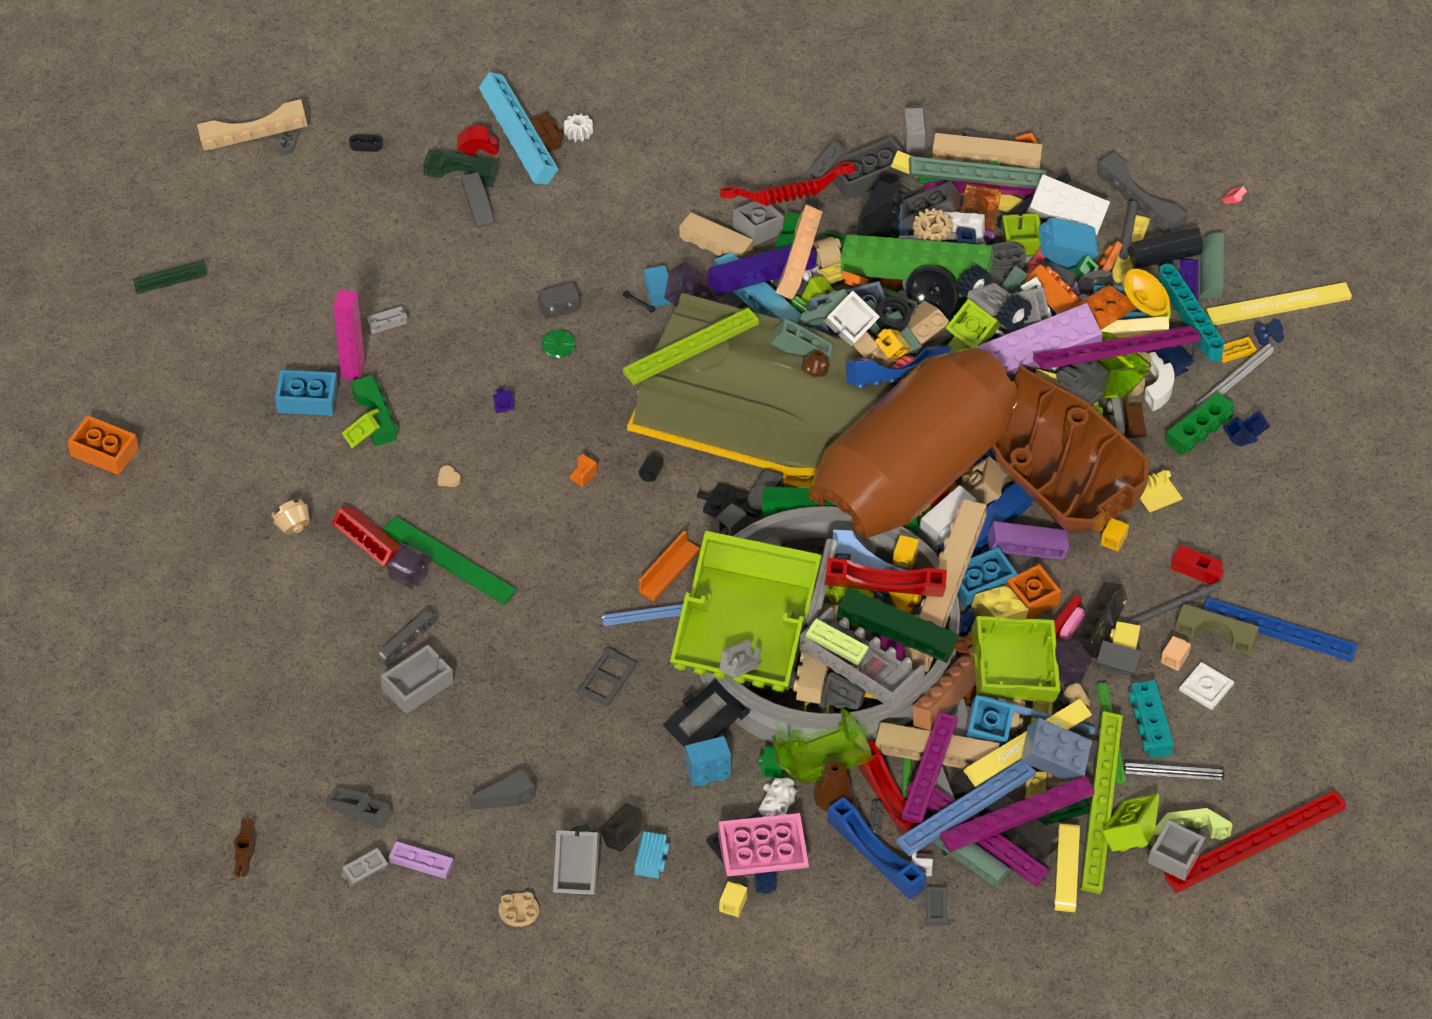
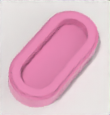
(1072, 623)

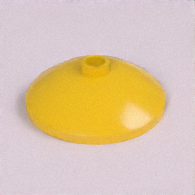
(1146, 292)

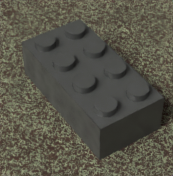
(871, 165)

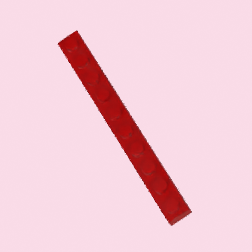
(1259, 840)

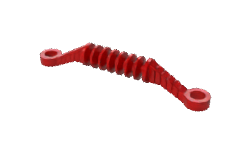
(805, 188)

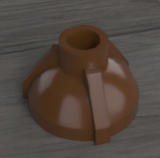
(815, 364)

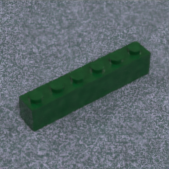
(897, 625)

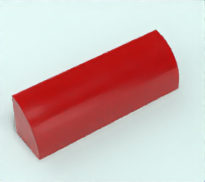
(366, 534)

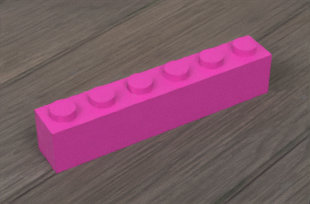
(349, 335)

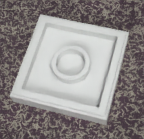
(1206, 686)

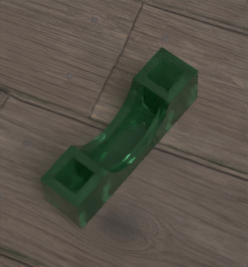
(441, 163)

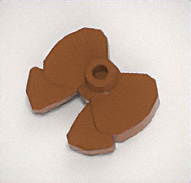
(964, 642)

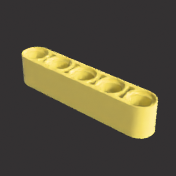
(1067, 868)

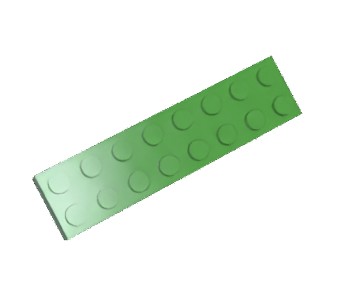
(901, 257)

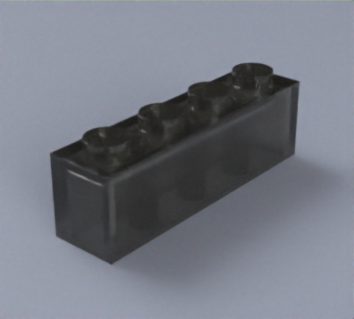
(1101, 617)

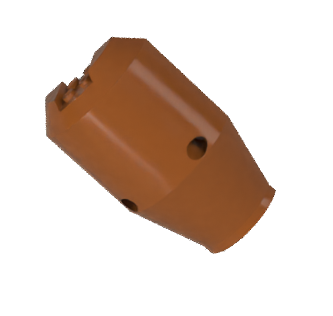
(1069, 457)

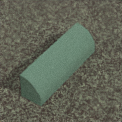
(1212, 266)
(979, 862)

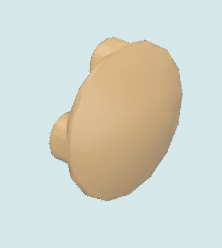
(518, 909)

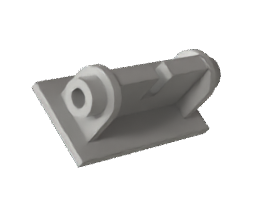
(387, 319)

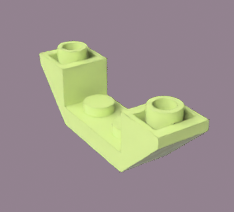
(1217, 825)

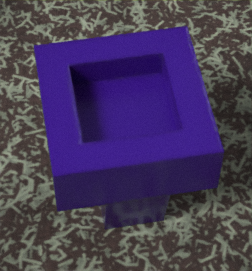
(503, 400)

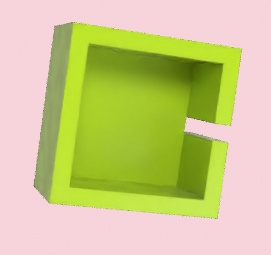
(1027, 236)

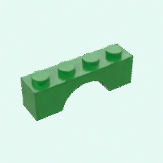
(367, 394)

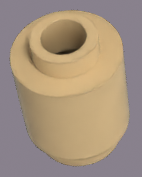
(1075, 692)

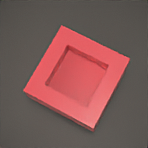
(1234, 195)

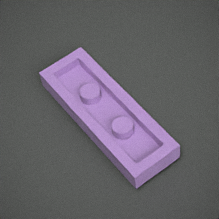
(421, 860)

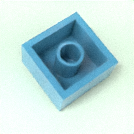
(989, 720)
(708, 761)

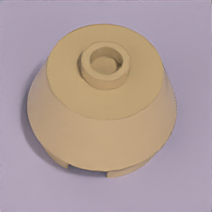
(292, 517)

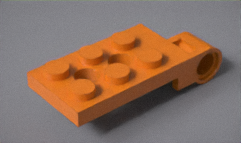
(1106, 313)

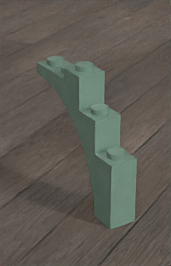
(817, 318)

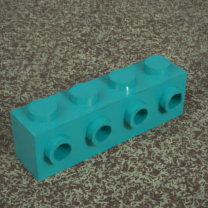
(1151, 718)

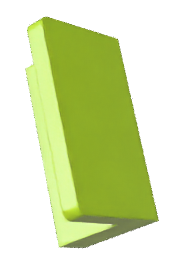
(361, 429)

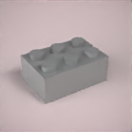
(417, 679)
(576, 862)

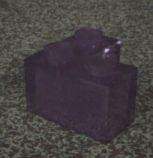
(685, 280)

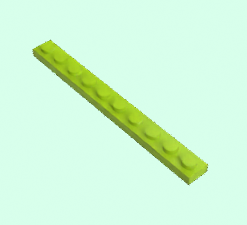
(1101, 802)

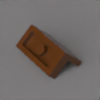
(1133, 419)

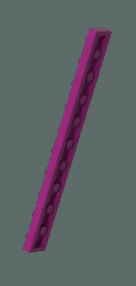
(1116, 347)

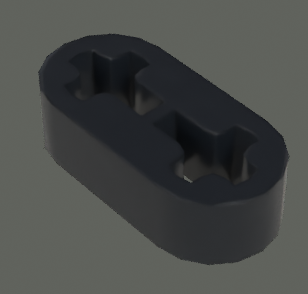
(365, 143)

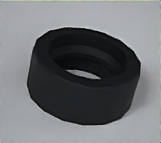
(900, 304)

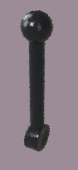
(651, 309)

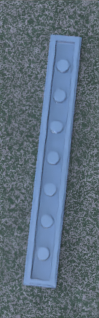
(965, 807)

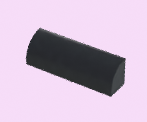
(1165, 248)

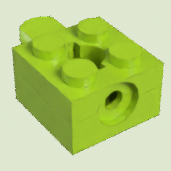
(971, 327)

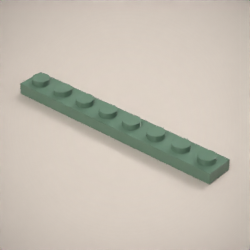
(974, 172)

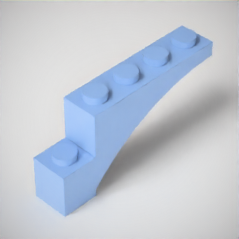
(850, 547)

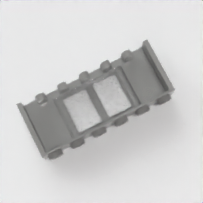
(878, 671)

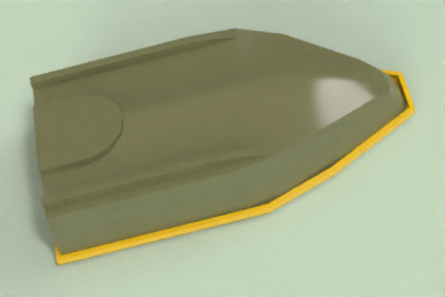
(749, 395)

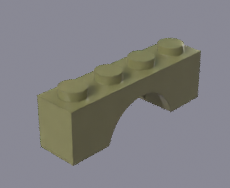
(1195, 620)

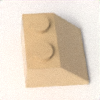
(927, 323)
(985, 481)

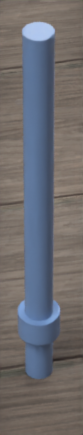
(1038, 714)

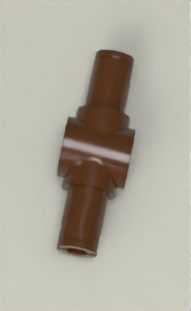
(243, 855)

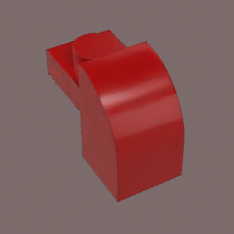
(477, 138)

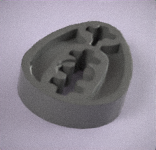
(1010, 250)

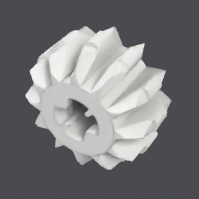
(578, 127)

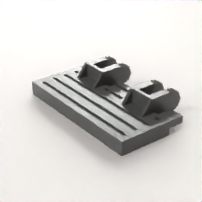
(1085, 381)

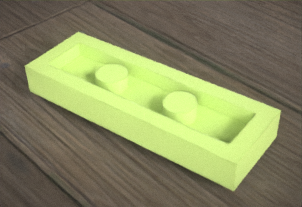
(837, 642)

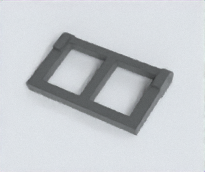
(596, 672)

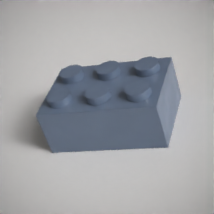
(1055, 750)

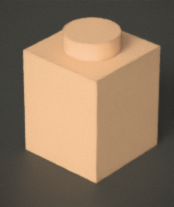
(1175, 653)

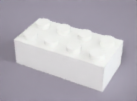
(1067, 203)

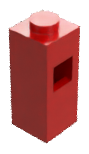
(1197, 565)

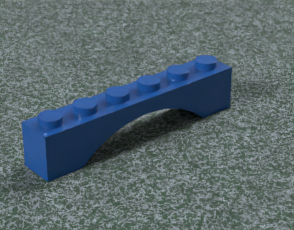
(865, 371)
(900, 872)

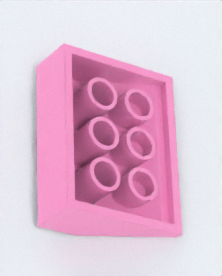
(762, 844)

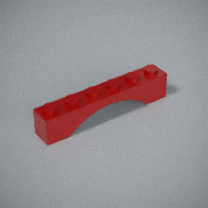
(853, 575)
(882, 784)

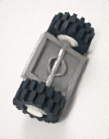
(992, 298)

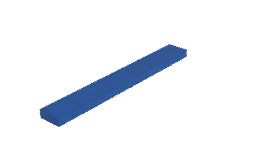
(1286, 631)

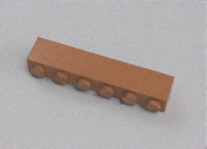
(946, 692)

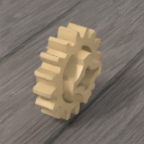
(933, 226)

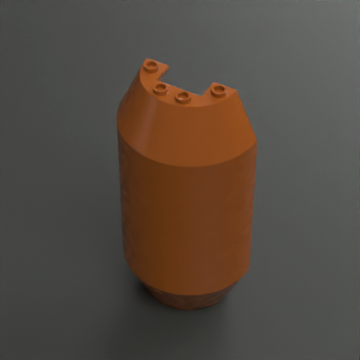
(916, 440)

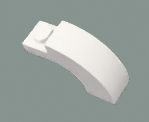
(1159, 392)

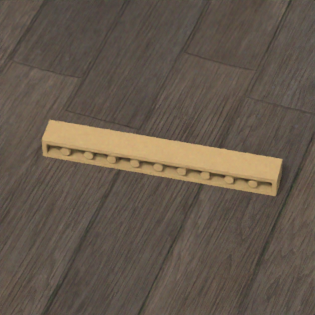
(955, 560)

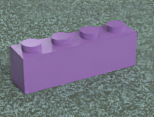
(1028, 540)

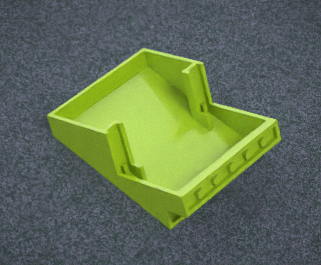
(743, 594)

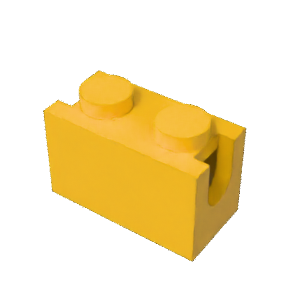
(892, 344)

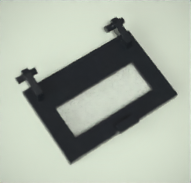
(705, 715)

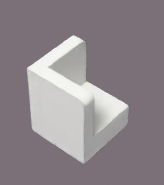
(923, 862)

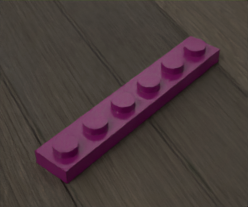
(929, 768)

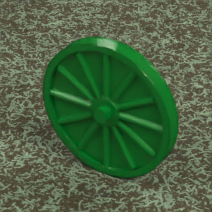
(558, 343)

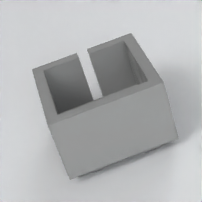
(1176, 850)

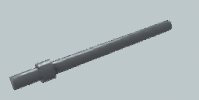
(1201, 592)

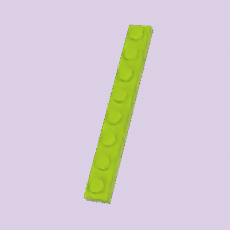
(690, 346)

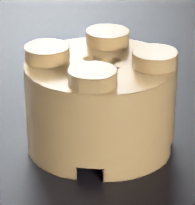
(827, 251)

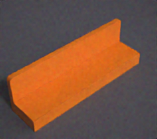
(668, 567)

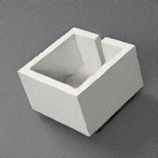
(851, 318)

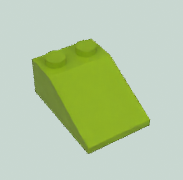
(1132, 823)

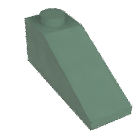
(798, 340)

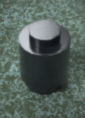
(651, 468)

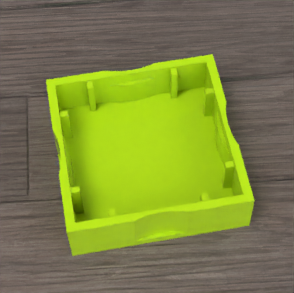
(1015, 658)

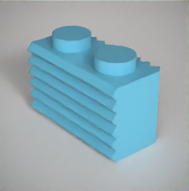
(651, 855)

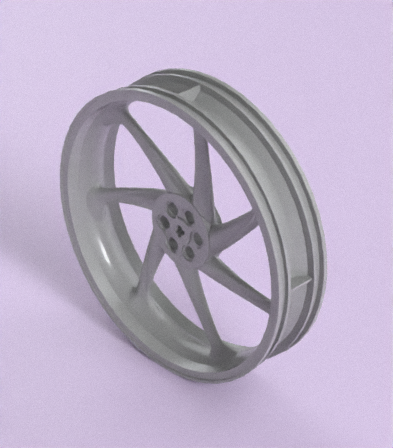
(808, 529)

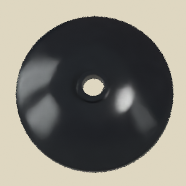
(922, 288)

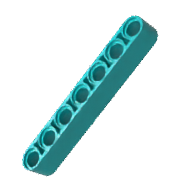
(1191, 312)

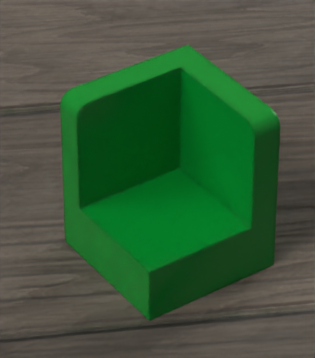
(1084, 266)

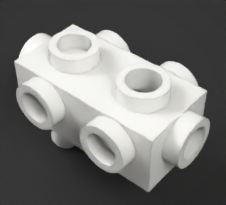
(778, 797)

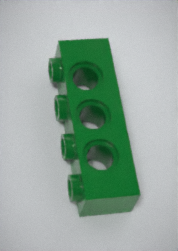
(1200, 424)

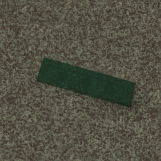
(169, 277)

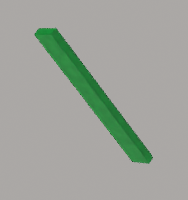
(450, 560)

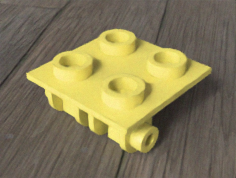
(1159, 491)

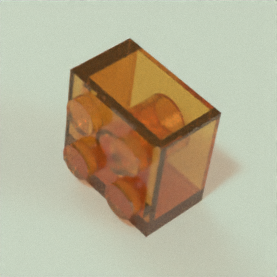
(982, 201)

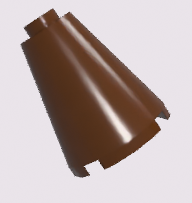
(832, 786)

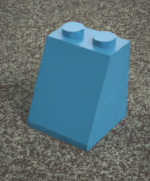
(1067, 242)

